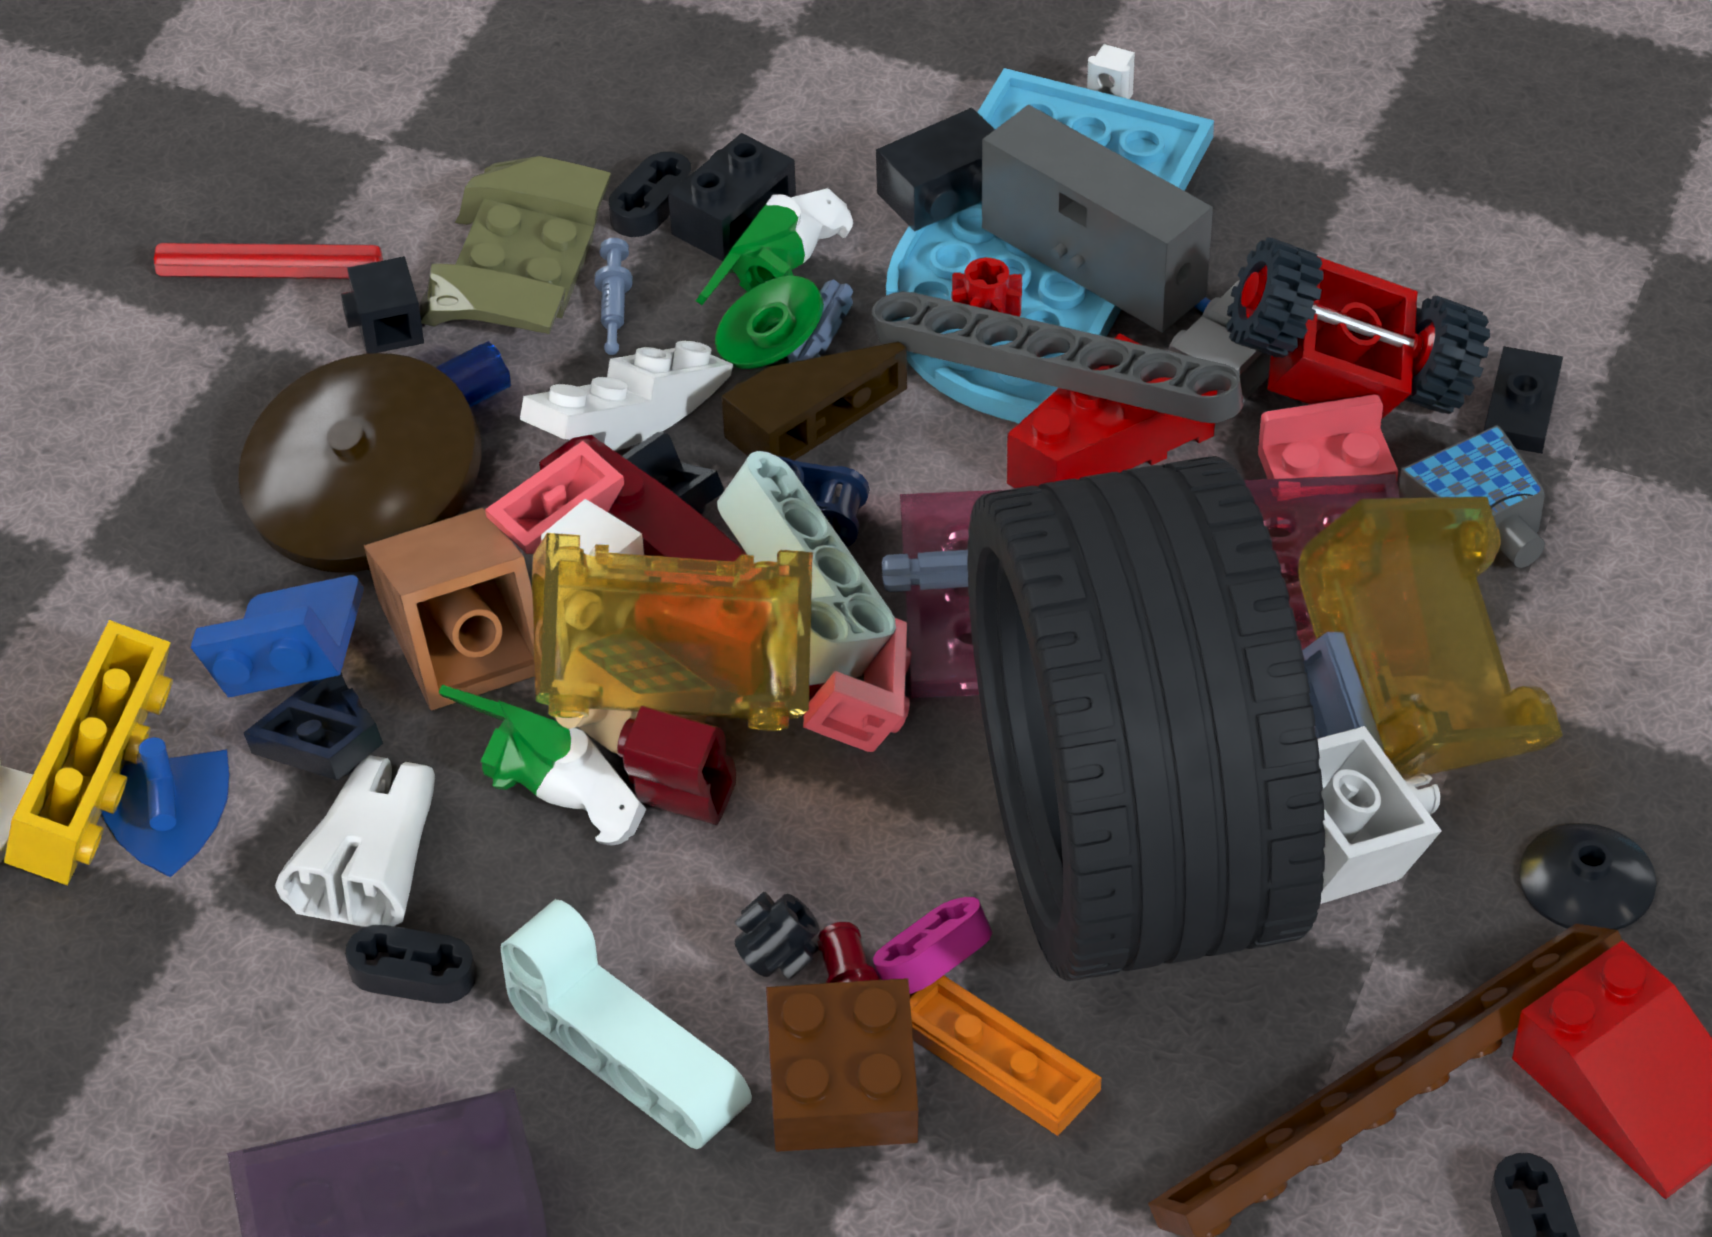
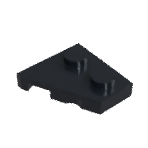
(317, 730)

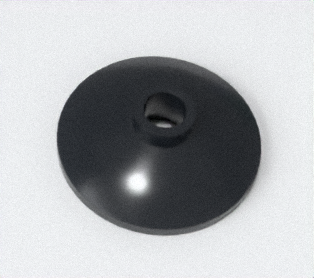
(1570, 892)

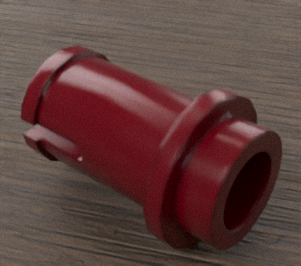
(844, 954)

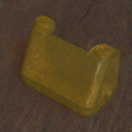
(1419, 631)
(671, 633)

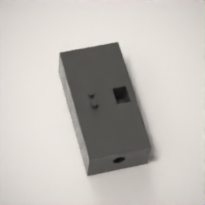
(1096, 217)

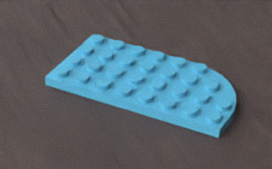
(925, 259)

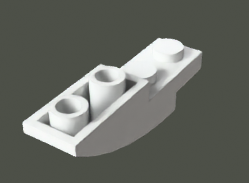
(635, 399)

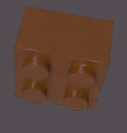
(842, 1065)

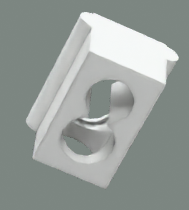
(1114, 63)

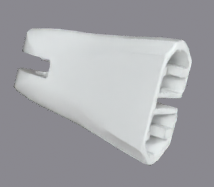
(364, 849)

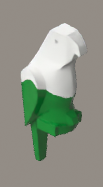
(782, 238)
(555, 766)

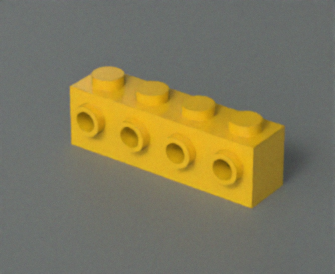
(87, 752)

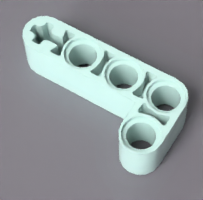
(775, 512)
(615, 1031)

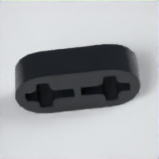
(642, 189)
(410, 964)
(1551, 1207)

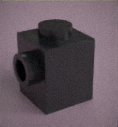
(383, 305)

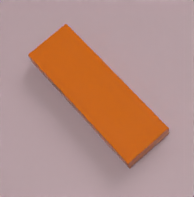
(1001, 1054)

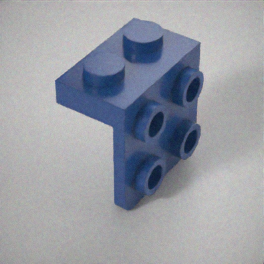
(283, 637)

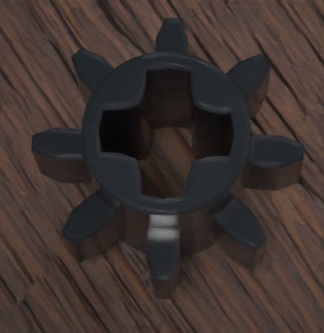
(777, 935)

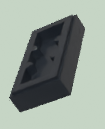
(1524, 397)

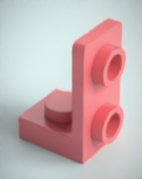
(868, 709)

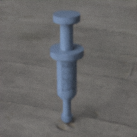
(613, 283)

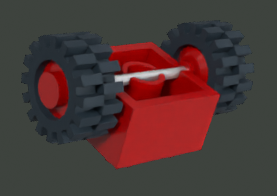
(1353, 333)

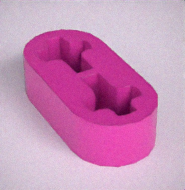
(934, 943)

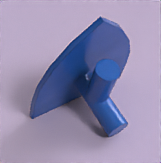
(169, 805)

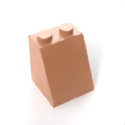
(457, 604)

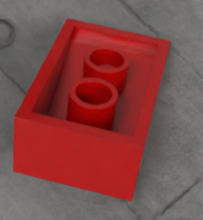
(1627, 1064)

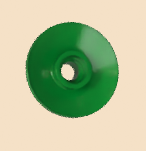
(769, 322)

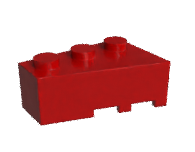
(1090, 435)

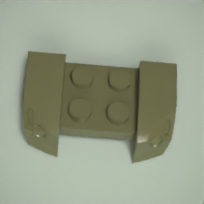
(524, 244)

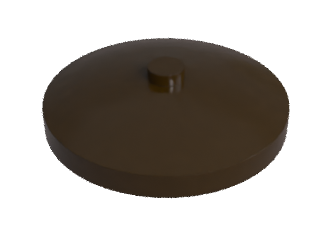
(358, 458)

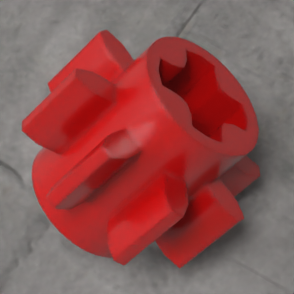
(988, 286)

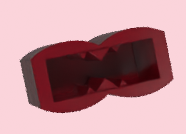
(678, 764)

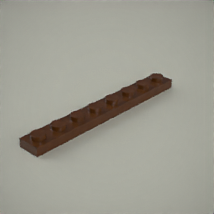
(1373, 1090)

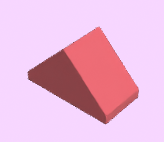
(553, 493)

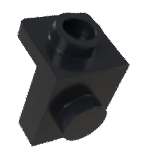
(689, 482)

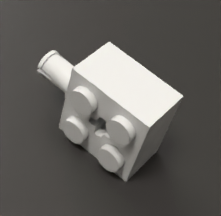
(1372, 815)

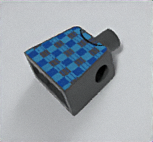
(1492, 469)

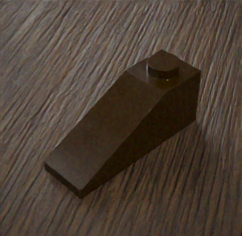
(811, 400)

